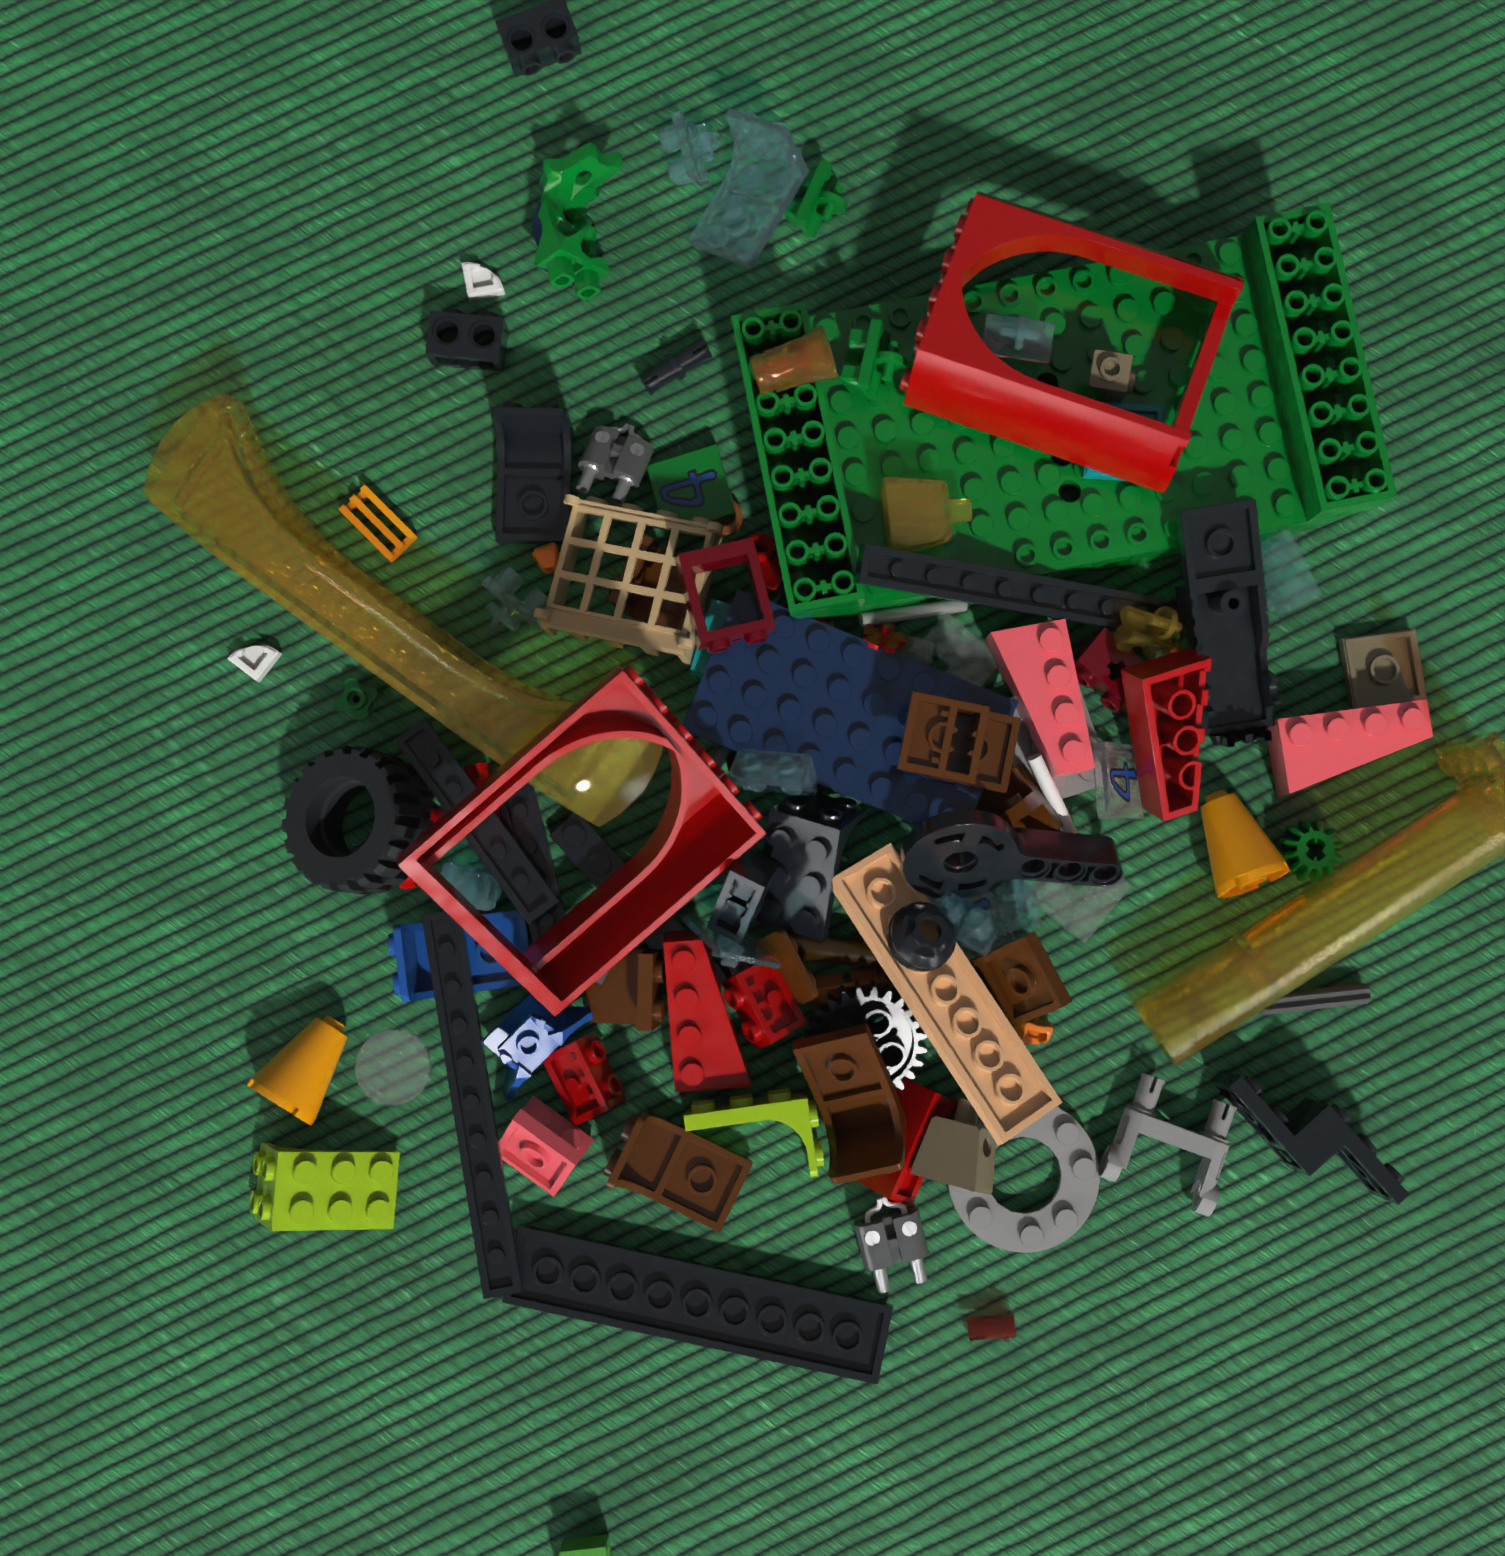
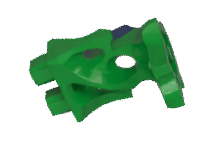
(566, 248)

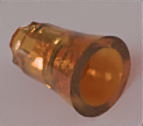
(795, 363)

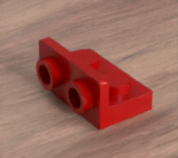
(763, 1004)
(584, 1079)

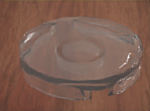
(393, 1067)

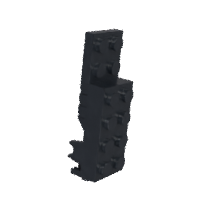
(1228, 619)

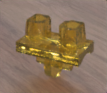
(1154, 632)

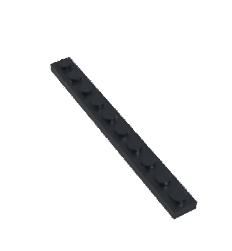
(998, 587)
(472, 1106)

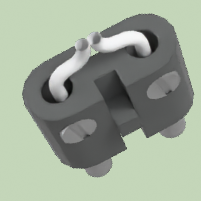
(614, 458)
(890, 1240)

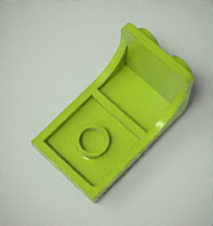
(779, 1106)
(324, 1188)

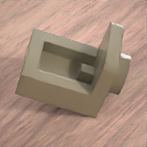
(1111, 374)

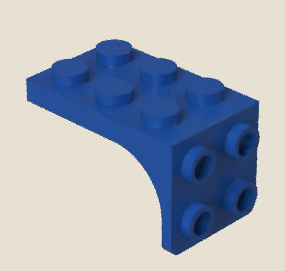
(414, 976)

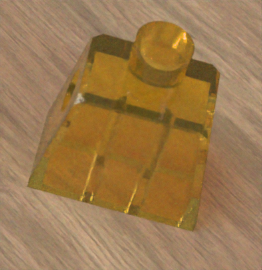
(920, 513)

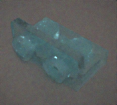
(774, 772)

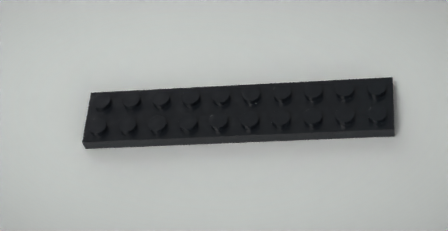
(701, 1304)

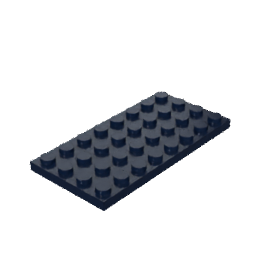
(834, 700)

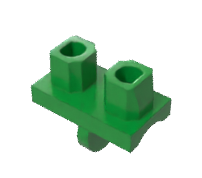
(820, 201)
(878, 360)

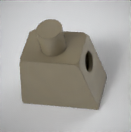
(958, 1151)

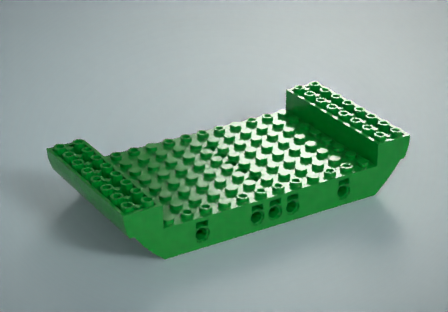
(1277, 421)

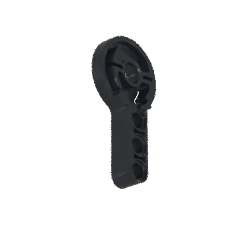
(1025, 854)

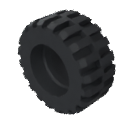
(318, 811)

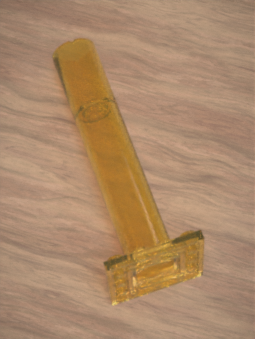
(1340, 909)

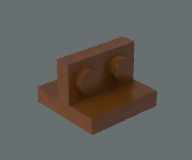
(1021, 804)

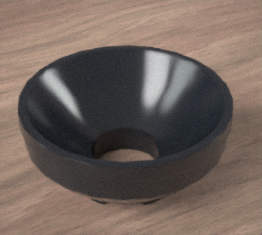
(910, 947)

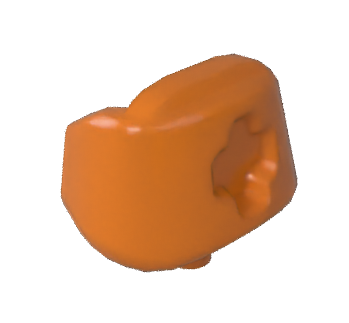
(547, 557)
(1035, 1031)

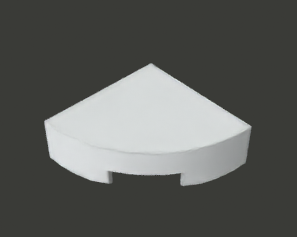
(481, 282)
(255, 660)

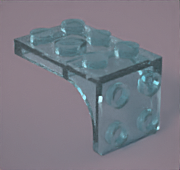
(755, 191)

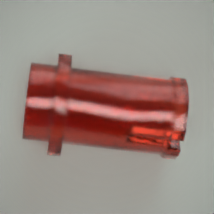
(991, 1327)

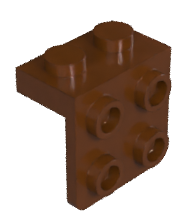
(647, 574)
(785, 951)
(631, 991)

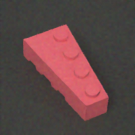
(1044, 681)
(1330, 743)

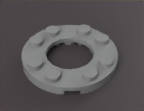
(1060, 1216)

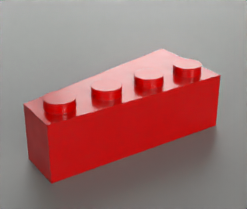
(1166, 731)
(701, 1027)

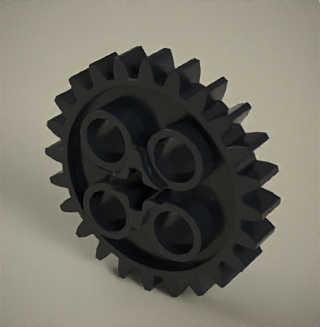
(854, 1010)

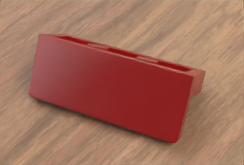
(920, 1107)

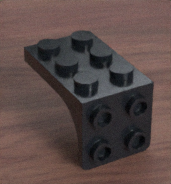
(532, 473)
(808, 843)

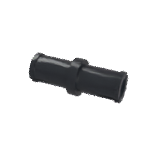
(675, 366)

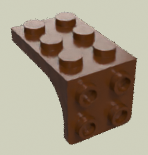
(1022, 979)
(856, 1103)
(678, 1169)

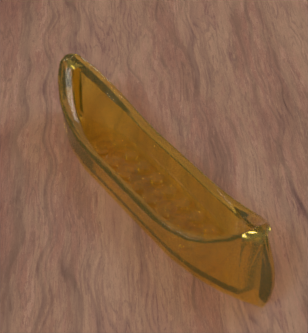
(228, 498)

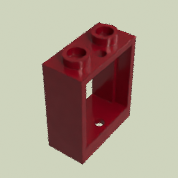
(715, 558)

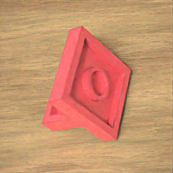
(543, 1145)

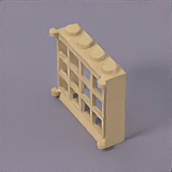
(615, 629)

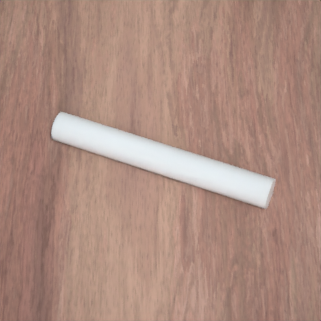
(1050, 791)

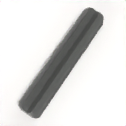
(1320, 998)

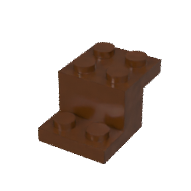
(958, 742)

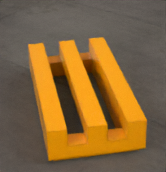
(356, 501)

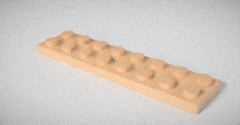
(949, 1004)

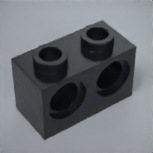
(535, 28)
(464, 350)
(742, 895)

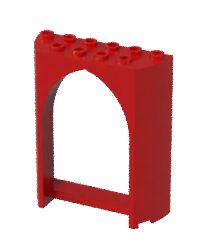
(970, 385)
(690, 847)

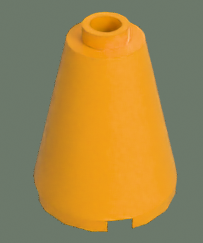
(1238, 847)
(303, 1069)

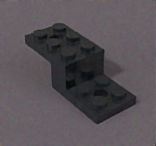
(1311, 1136)

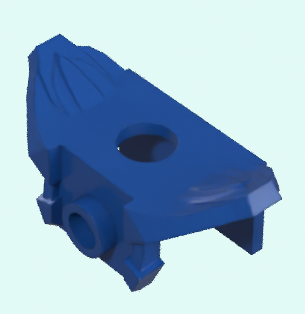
(530, 1036)

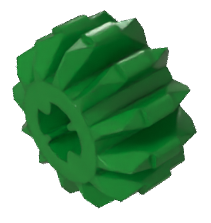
(1323, 850)

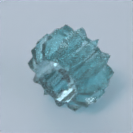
(473, 883)

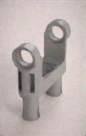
(1209, 1143)

